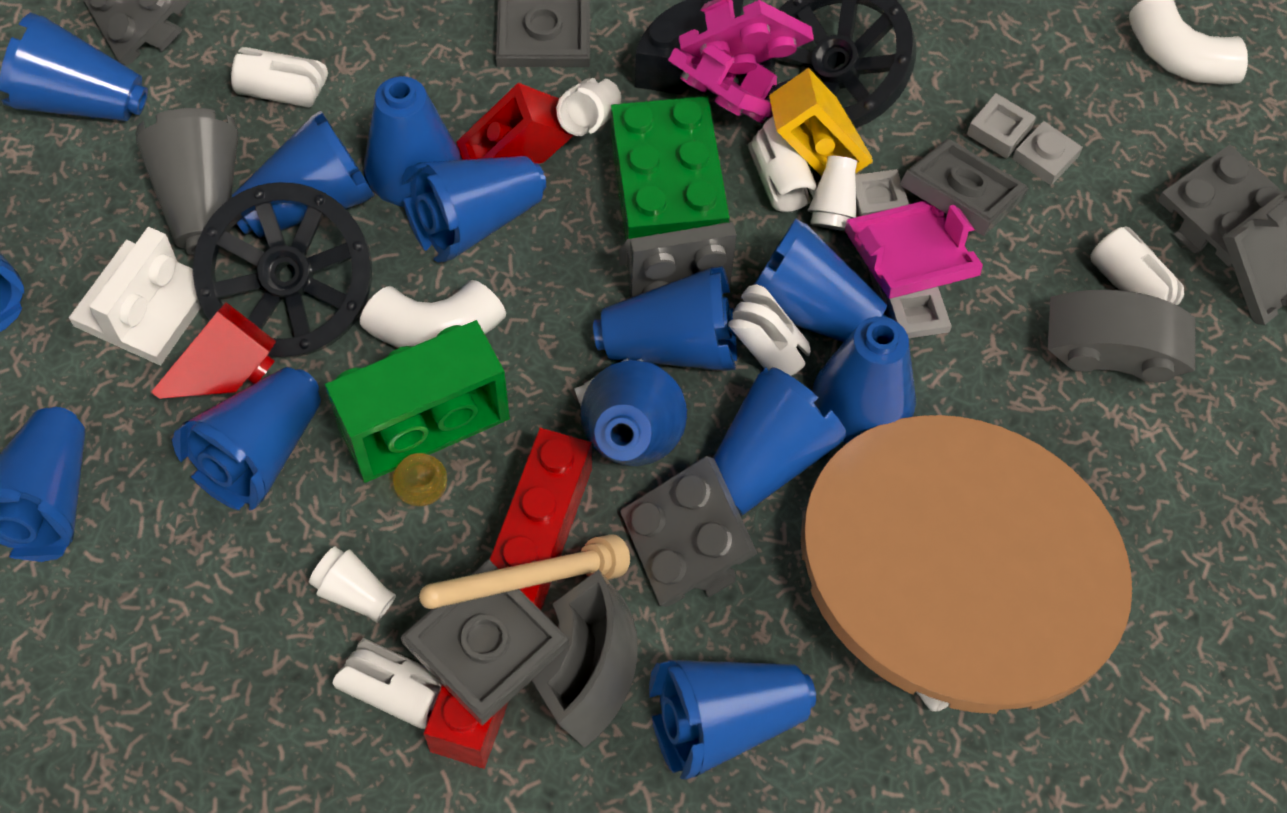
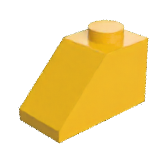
(816, 123)

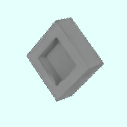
(1001, 125)
(1047, 153)

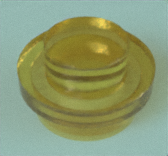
(420, 479)

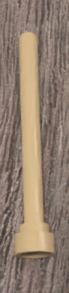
(600, 553)

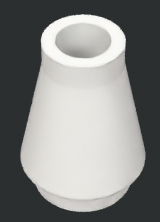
(835, 194)
(351, 584)

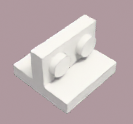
(140, 299)

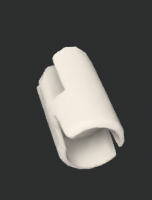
(277, 77)
(587, 106)
(781, 170)
(1135, 267)
(768, 331)
(389, 682)

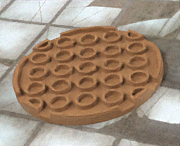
(966, 563)

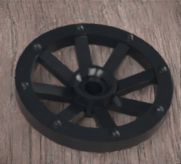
(841, 49)
(281, 255)

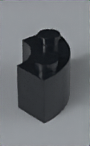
(659, 40)

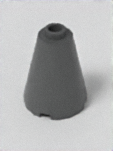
(190, 167)

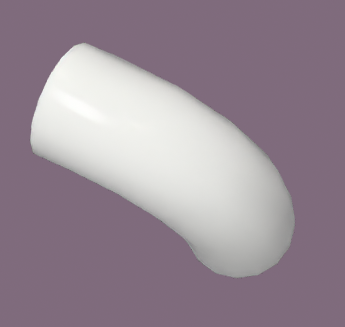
(1183, 49)
(410, 322)

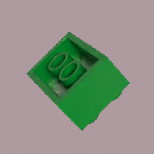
(667, 166)
(419, 399)

